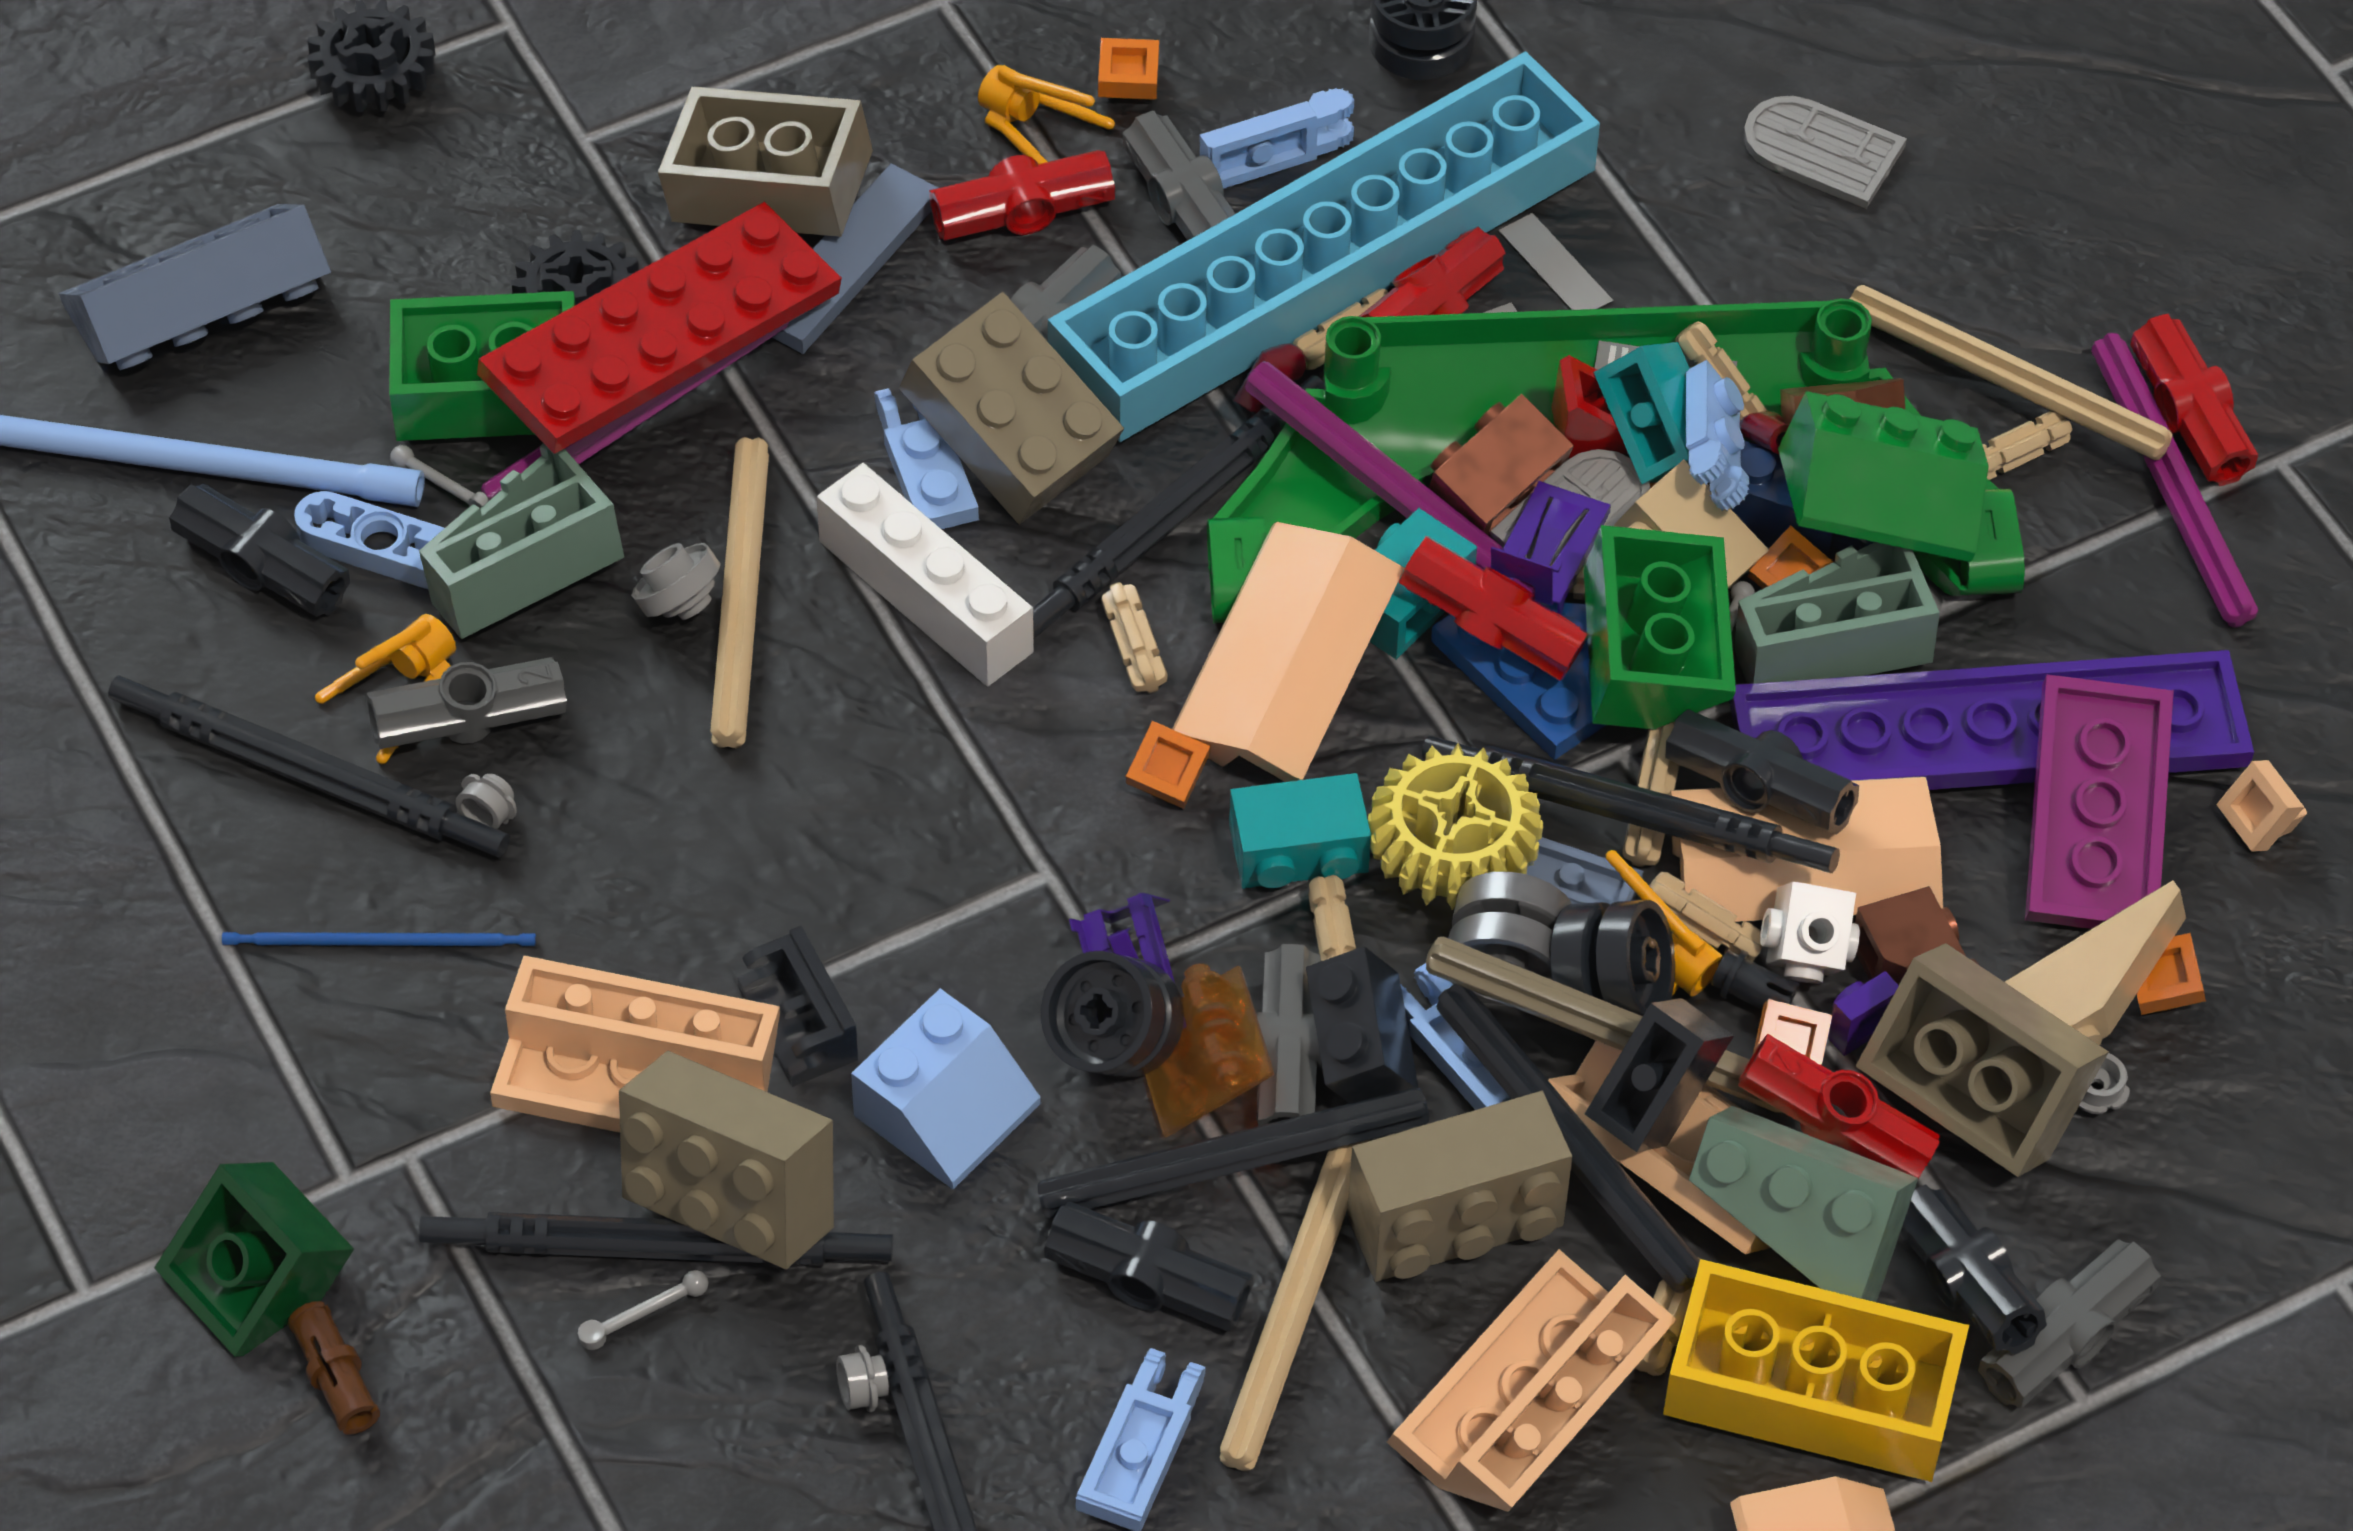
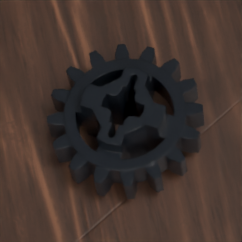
(366, 55)
(574, 267)

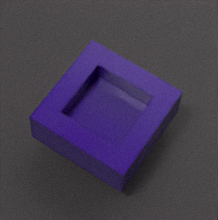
(1859, 1012)

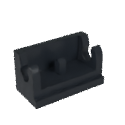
(814, 1023)

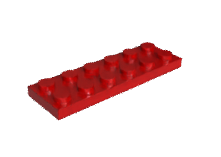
(658, 327)

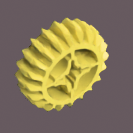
(1464, 819)

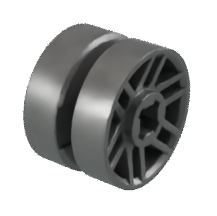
(1509, 919)

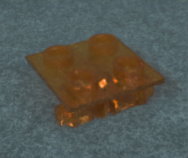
(1217, 1051)

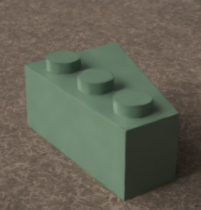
(521, 545)
(1841, 621)
(1806, 1199)

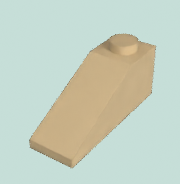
(2102, 970)

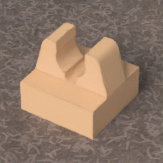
(2261, 806)

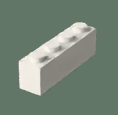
(925, 574)

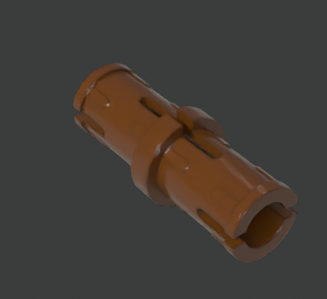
(333, 1367)

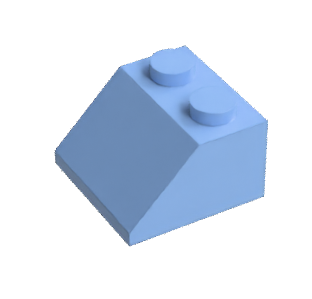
(943, 1089)

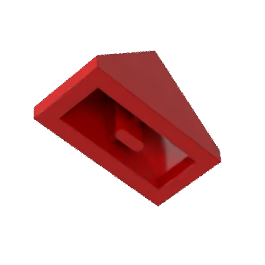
(1582, 410)

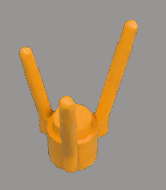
(1016, 97)
(414, 652)
(1694, 957)

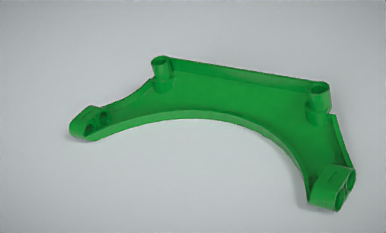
(1431, 377)

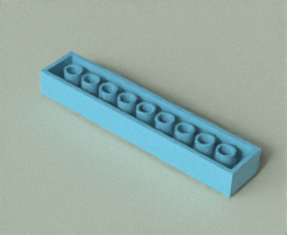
(1325, 242)

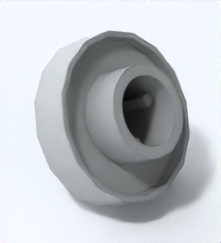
(677, 581)

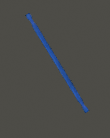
(379, 939)

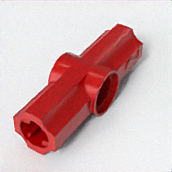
(1022, 194)
(1444, 279)
(2194, 399)
(1493, 608)
(1806, 1094)

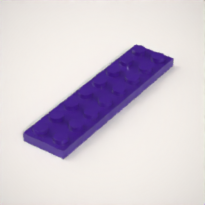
(1985, 720)

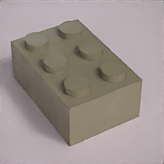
(767, 147)
(1010, 407)
(1981, 1059)
(727, 1159)
(1459, 1186)

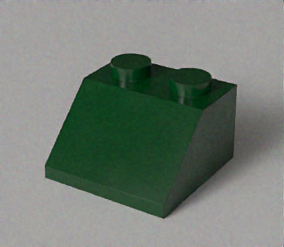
(252, 1254)

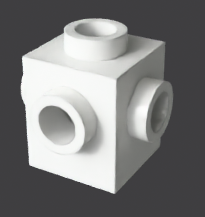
(1812, 910)

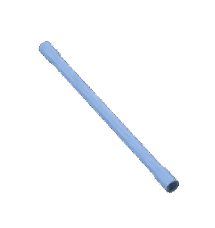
(368, 481)

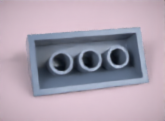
(196, 284)

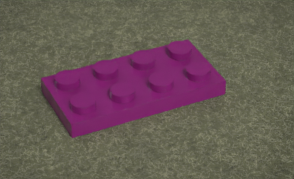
(2097, 799)

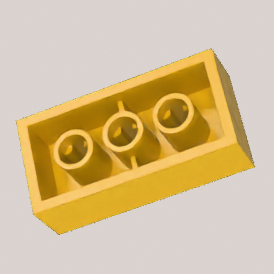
(1815, 1370)

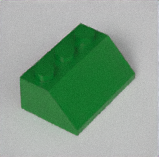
(437, 357)
(1885, 475)
(1657, 626)

